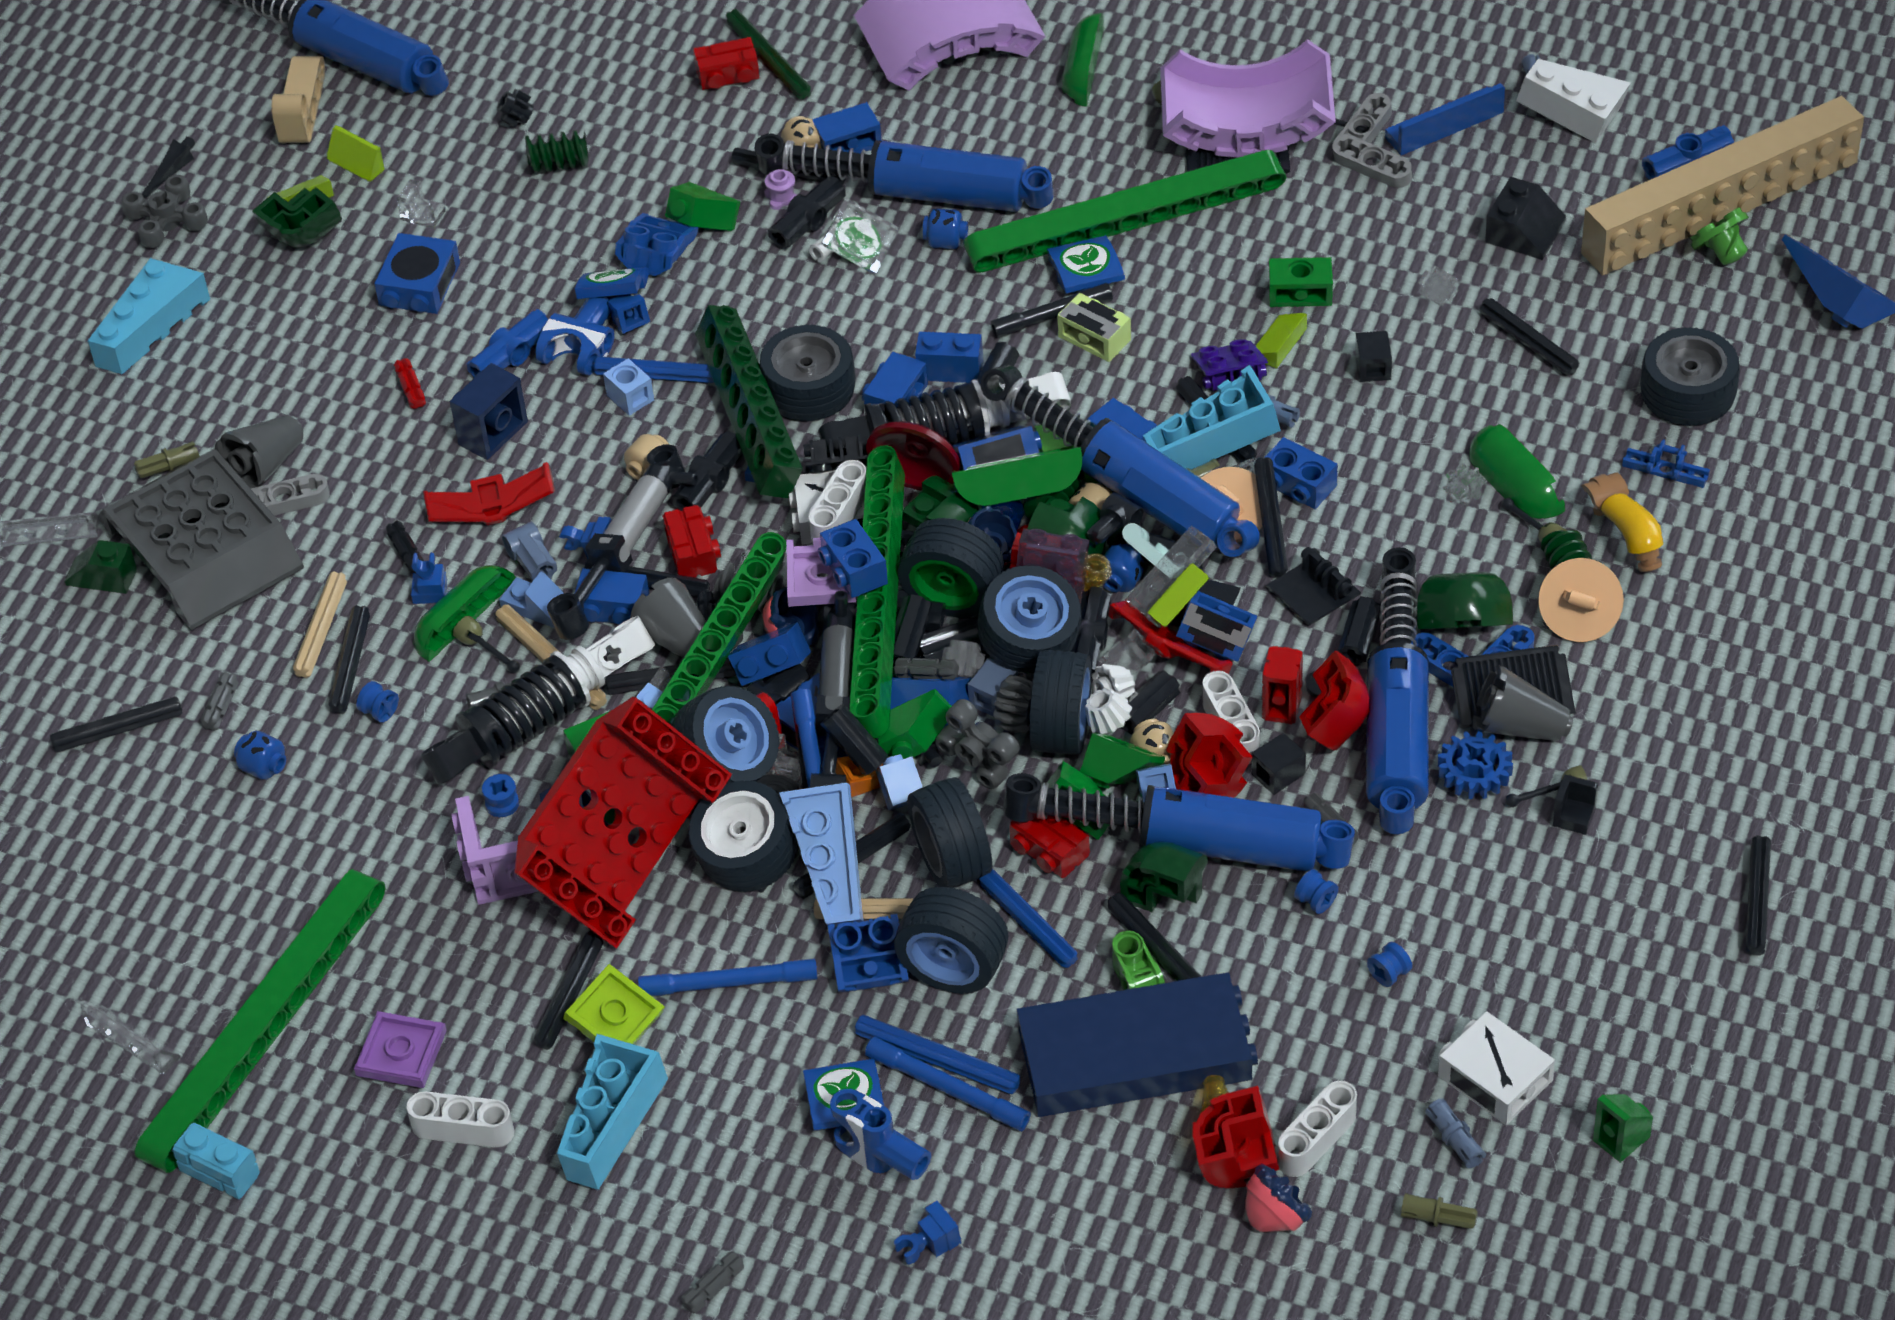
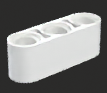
(839, 498)
(1225, 701)
(477, 1118)
(1314, 1143)

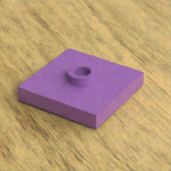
(400, 1049)

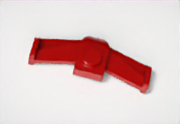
(490, 498)
(1164, 639)

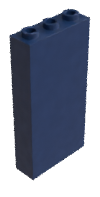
(1135, 1043)

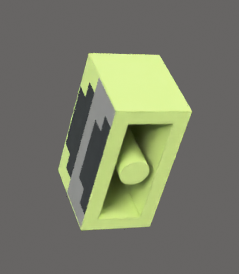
(1094, 327)

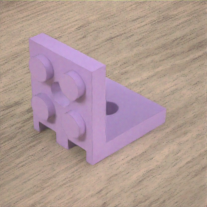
(802, 580)
(489, 867)

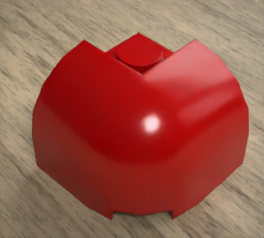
(1340, 705)
(1208, 755)
(1234, 1138)

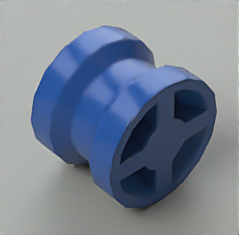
(377, 701)
(500, 795)
(1316, 891)
(1389, 964)

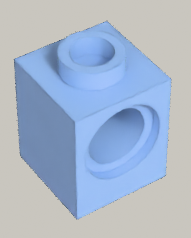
(628, 386)
(897, 780)

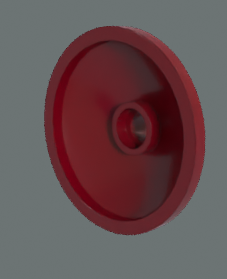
(919, 451)

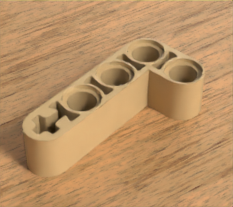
(297, 107)

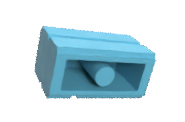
(216, 1160)

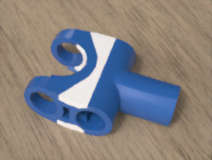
(578, 335)
(875, 1141)

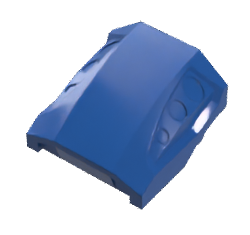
(653, 243)
(866, 954)

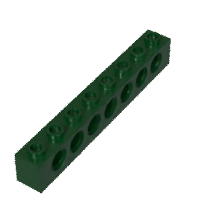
(748, 401)

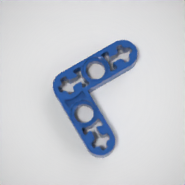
(1444, 652)

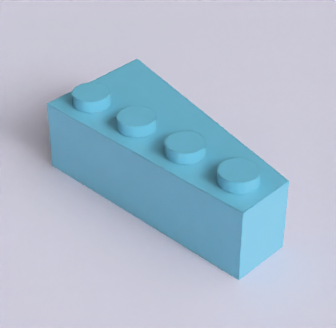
(145, 314)
(1218, 425)
(609, 1107)

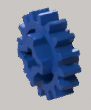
(1475, 765)

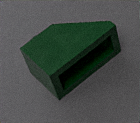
(103, 567)

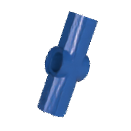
(1686, 149)
(511, 344)

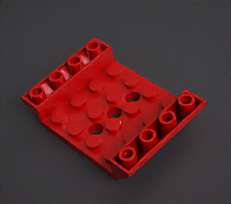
(652, 783)

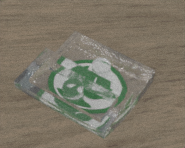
(859, 235)

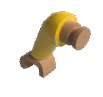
(1635, 522)

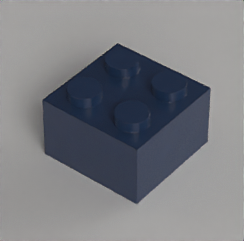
(488, 411)

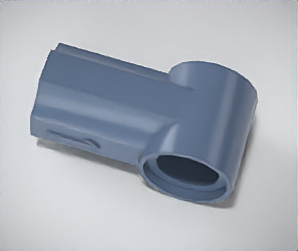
(528, 548)

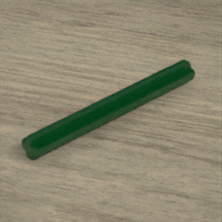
(769, 54)

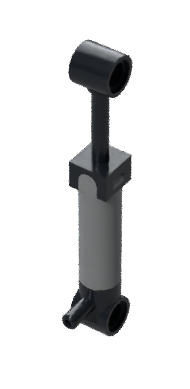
(613, 547)

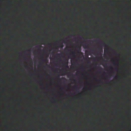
(1056, 552)

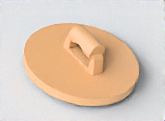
(1242, 488)
(1580, 599)

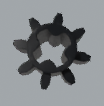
(515, 107)

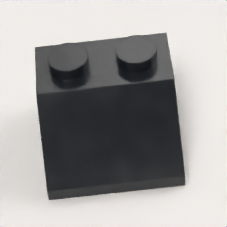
(1524, 219)

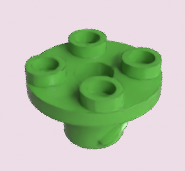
(1723, 238)

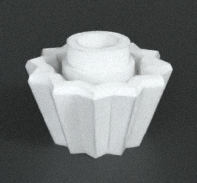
(1113, 678)
(1107, 711)

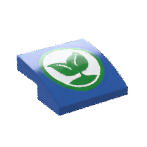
(1086, 264)
(611, 282)
(826, 1081)

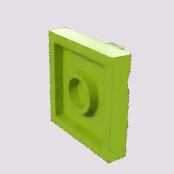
(614, 1008)

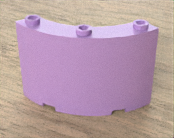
(918, 34)
(1247, 106)

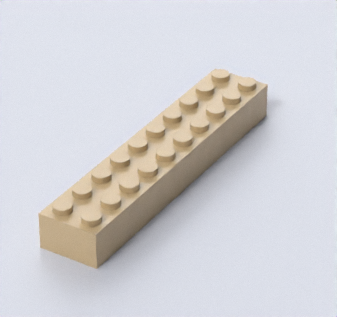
(1710, 187)

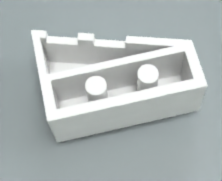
(1573, 97)

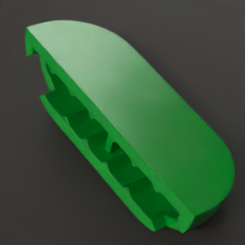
(1082, 58)
(1515, 472)
(1019, 477)
(465, 599)

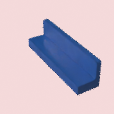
(1446, 119)

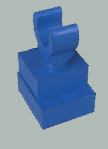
(628, 312)
(578, 538)
(429, 581)
(936, 1232)

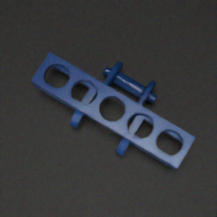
(1655, 459)

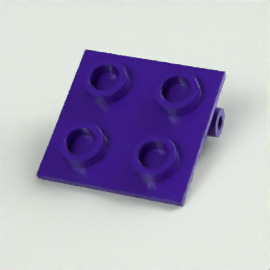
(1238, 355)

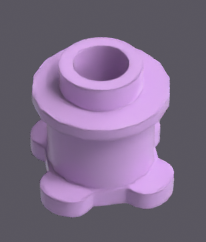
(779, 188)

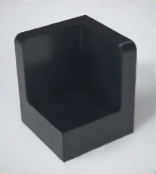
(1373, 356)
(1278, 763)
(1575, 804)

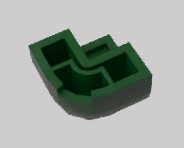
(301, 219)
(936, 501)
(1064, 518)
(1464, 601)
(1162, 871)

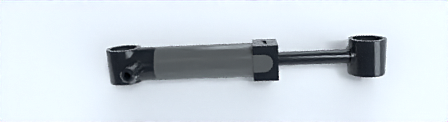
(834, 678)

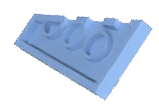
(827, 843)

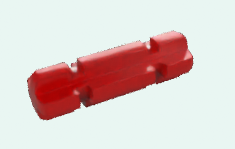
(409, 383)

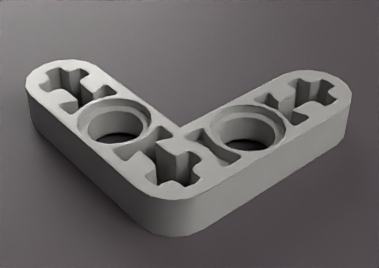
(1363, 148)
(304, 484)

